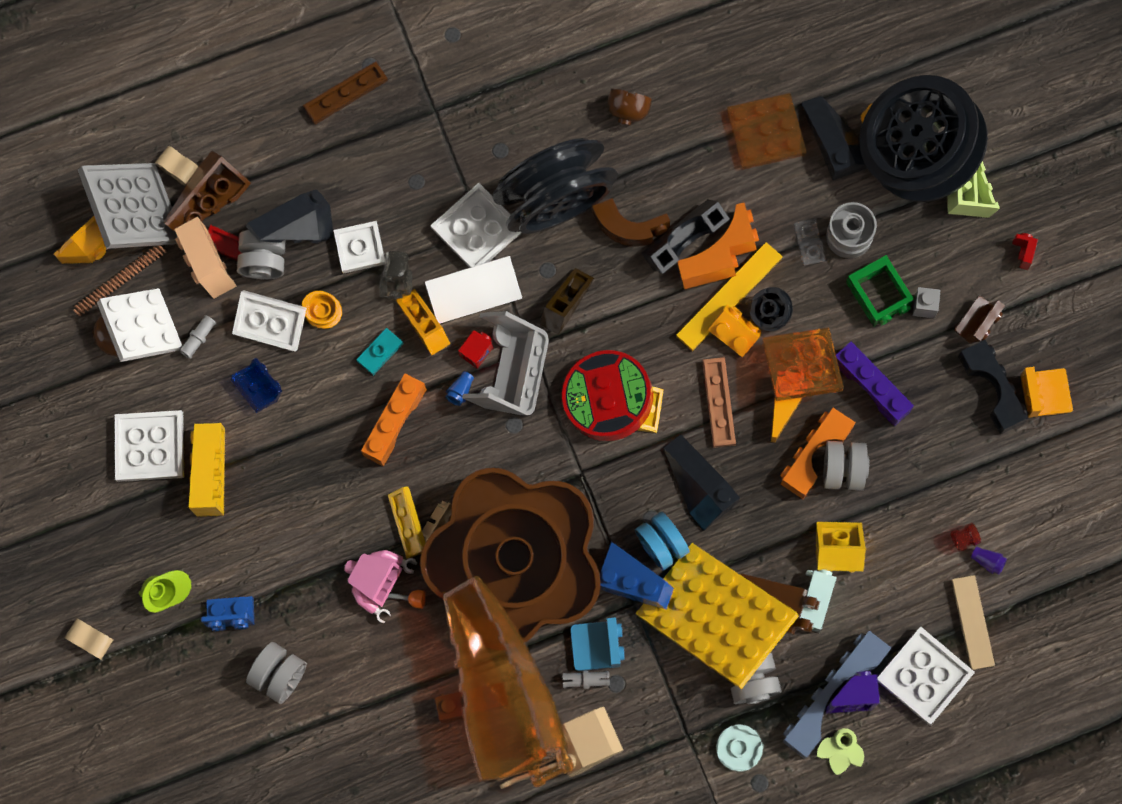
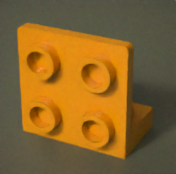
(1046, 392)

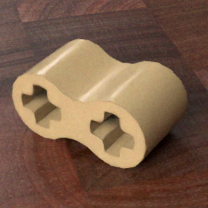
(176, 165)
(88, 638)

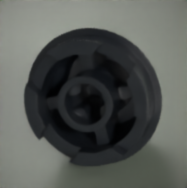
(771, 309)

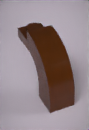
(625, 231)

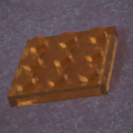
(766, 131)
(802, 364)

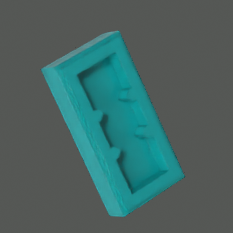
(379, 351)

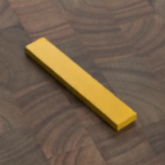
(731, 294)

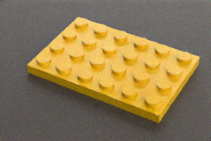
(719, 616)

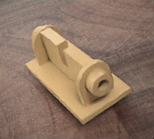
(441, 515)

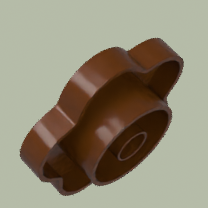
(521, 544)

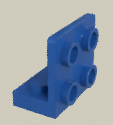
(229, 612)

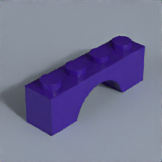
(888, 398)

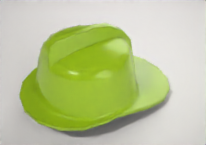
(165, 590)

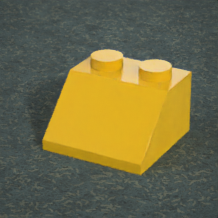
(840, 546)

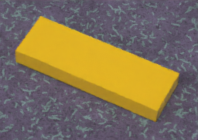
(407, 522)

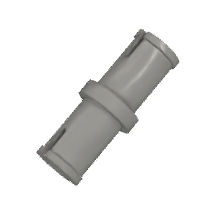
(197, 336)
(586, 679)

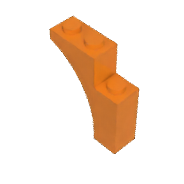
(720, 259)

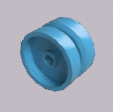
(662, 540)

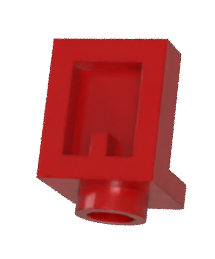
(1027, 250)

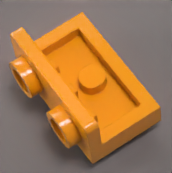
(735, 330)

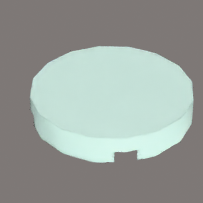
(739, 748)

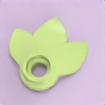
(841, 755)

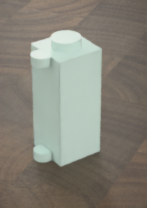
(820, 587)

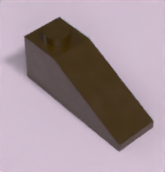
(565, 301)

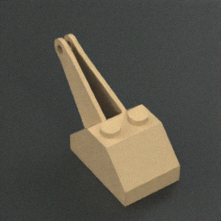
(589, 742)

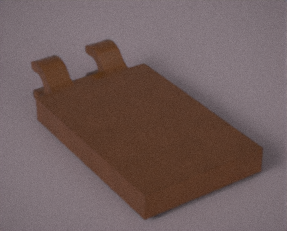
(790, 596)

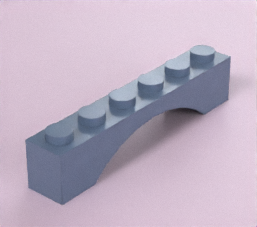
(807, 732)

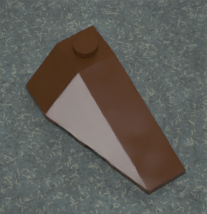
(208, 191)

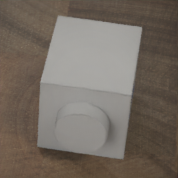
(926, 302)

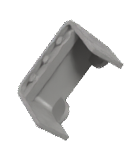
(519, 365)

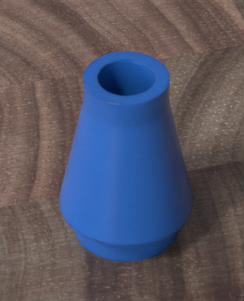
(458, 388)

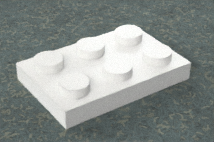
(269, 320)

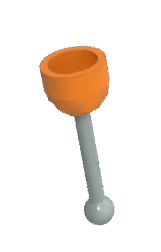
(415, 598)

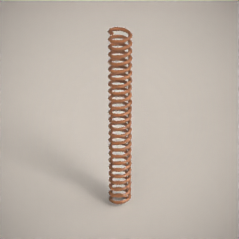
(112, 284)

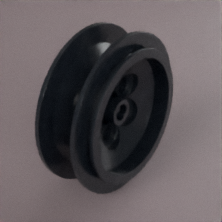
(957, 150)
(555, 185)

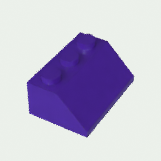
(857, 695)

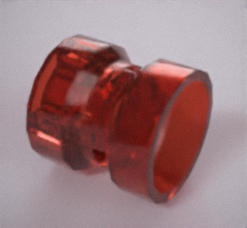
(965, 537)

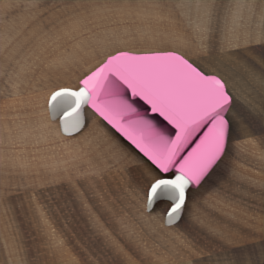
(375, 577)

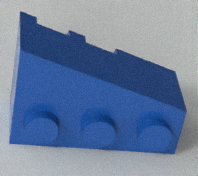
(633, 580)

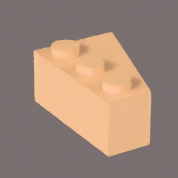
(203, 258)

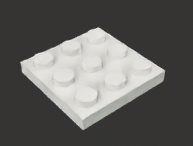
(475, 227)
(139, 324)
(149, 446)
(925, 676)

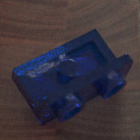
(257, 385)

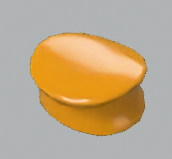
(322, 309)

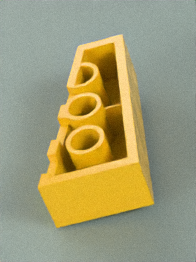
(207, 470)

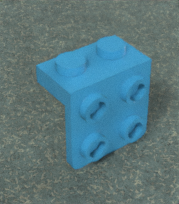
(597, 645)

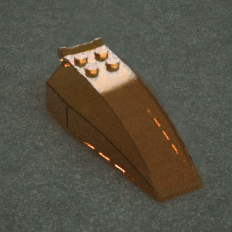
(506, 701)

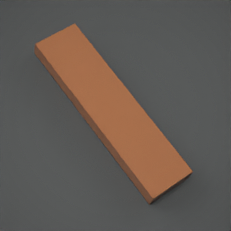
(719, 402)

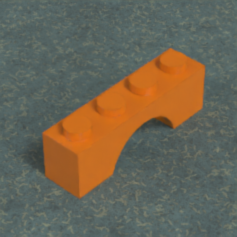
(401, 404)
(801, 475)

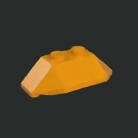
(83, 246)

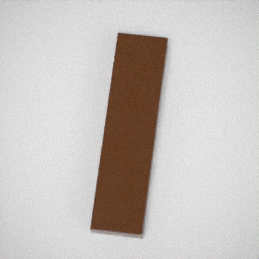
(345, 93)

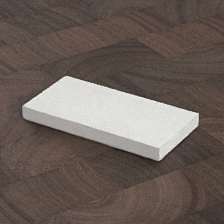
(473, 289)

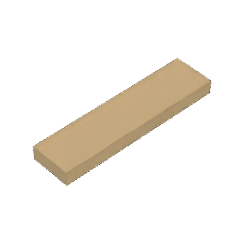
(973, 622)

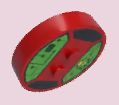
(607, 395)

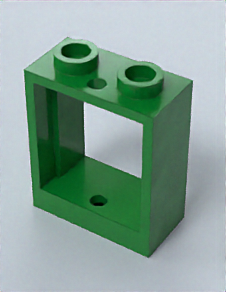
(870, 271)

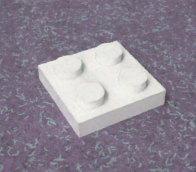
(359, 247)

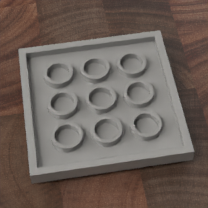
(128, 204)

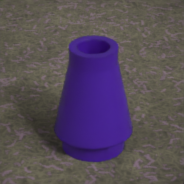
(990, 560)

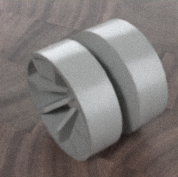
(851, 230)
(260, 259)
(854, 468)
(275, 672)
(758, 686)

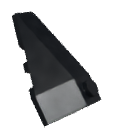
(296, 220)
(702, 487)

